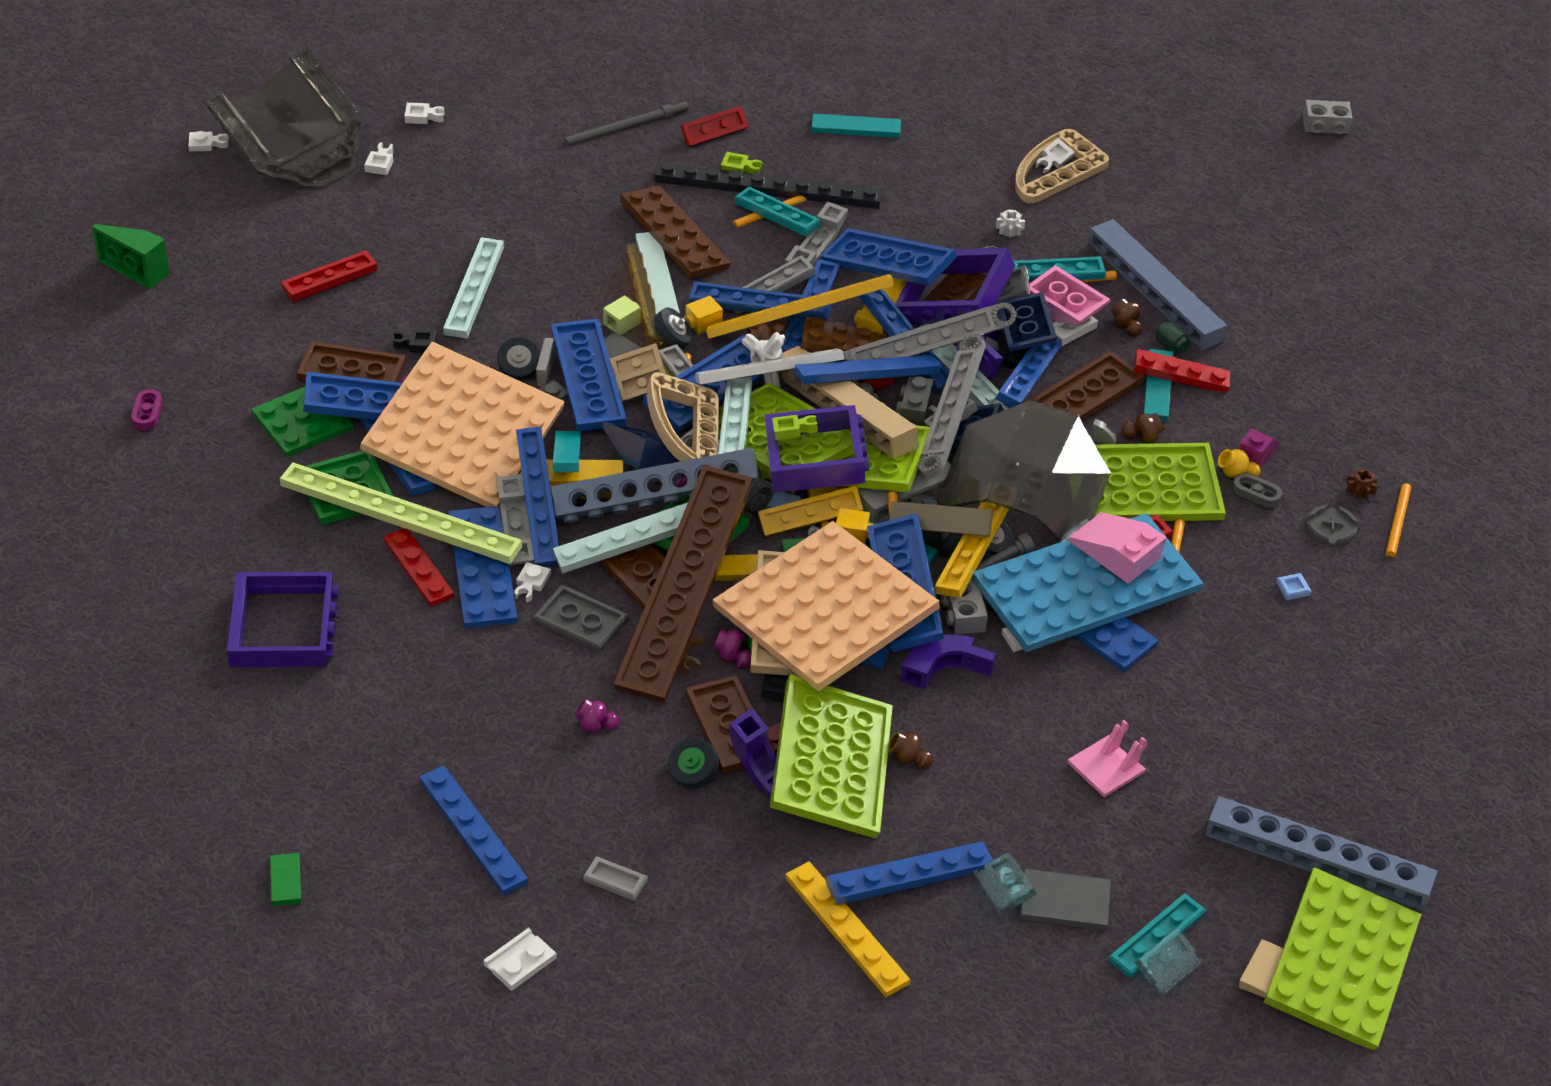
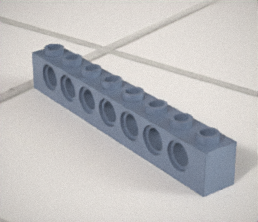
(566, 494)
(1311, 848)

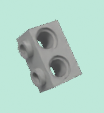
(1327, 116)
(966, 613)

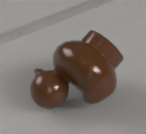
(1127, 315)
(765, 330)
(1148, 425)
(906, 749)

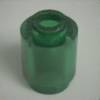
(1172, 338)

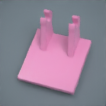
(1107, 765)

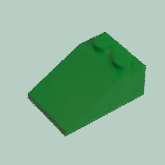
(132, 253)

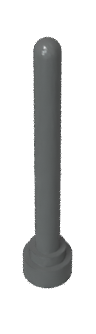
(1021, 546)

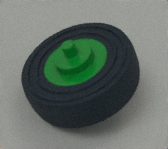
(693, 762)

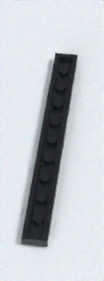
(770, 185)

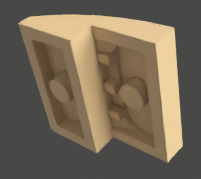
(635, 370)
(1261, 969)

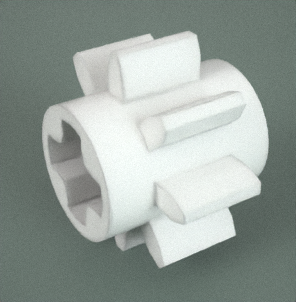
(1010, 223)

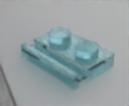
(1005, 883)
(1168, 961)

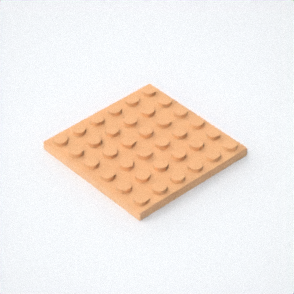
(459, 424)
(825, 605)

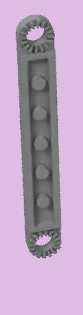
(934, 335)
(951, 406)

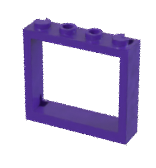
(994, 261)
(820, 473)
(281, 583)

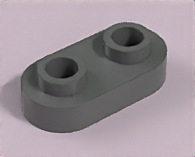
(1257, 490)

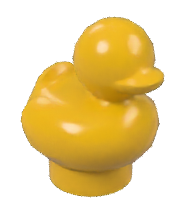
(1237, 462)

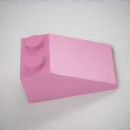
(1068, 297)
(1120, 544)

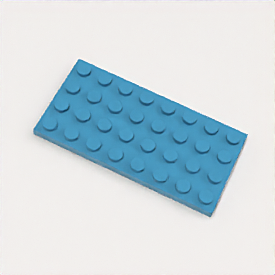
(1068, 592)

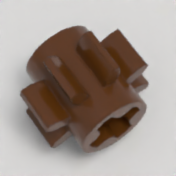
(1362, 483)

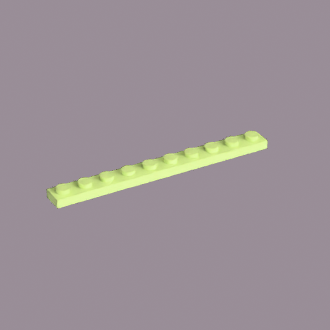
(401, 513)

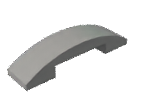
(818, 241)
(515, 515)

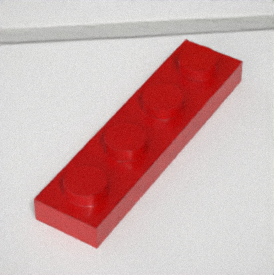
(329, 276)
(1181, 371)
(418, 567)

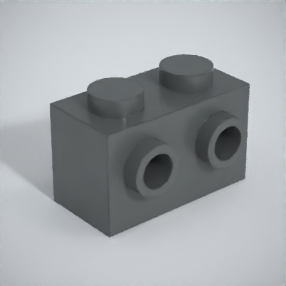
(916, 399)

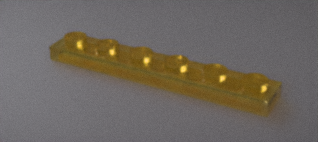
(643, 294)

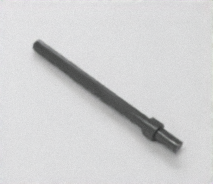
(665, 111)

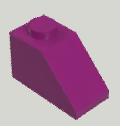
(1258, 447)

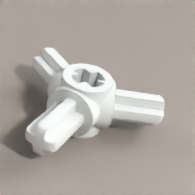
(765, 351)

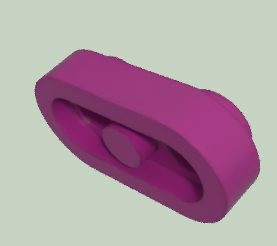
(146, 415)

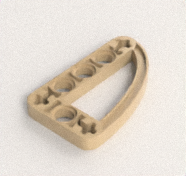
(1084, 161)
(668, 387)

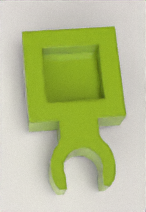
(740, 162)
(790, 426)

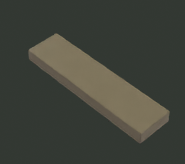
(946, 518)

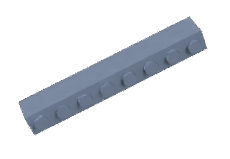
(1157, 284)

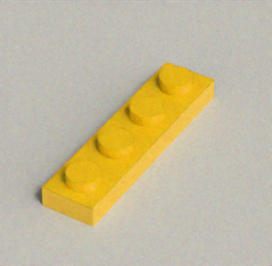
(808, 511)

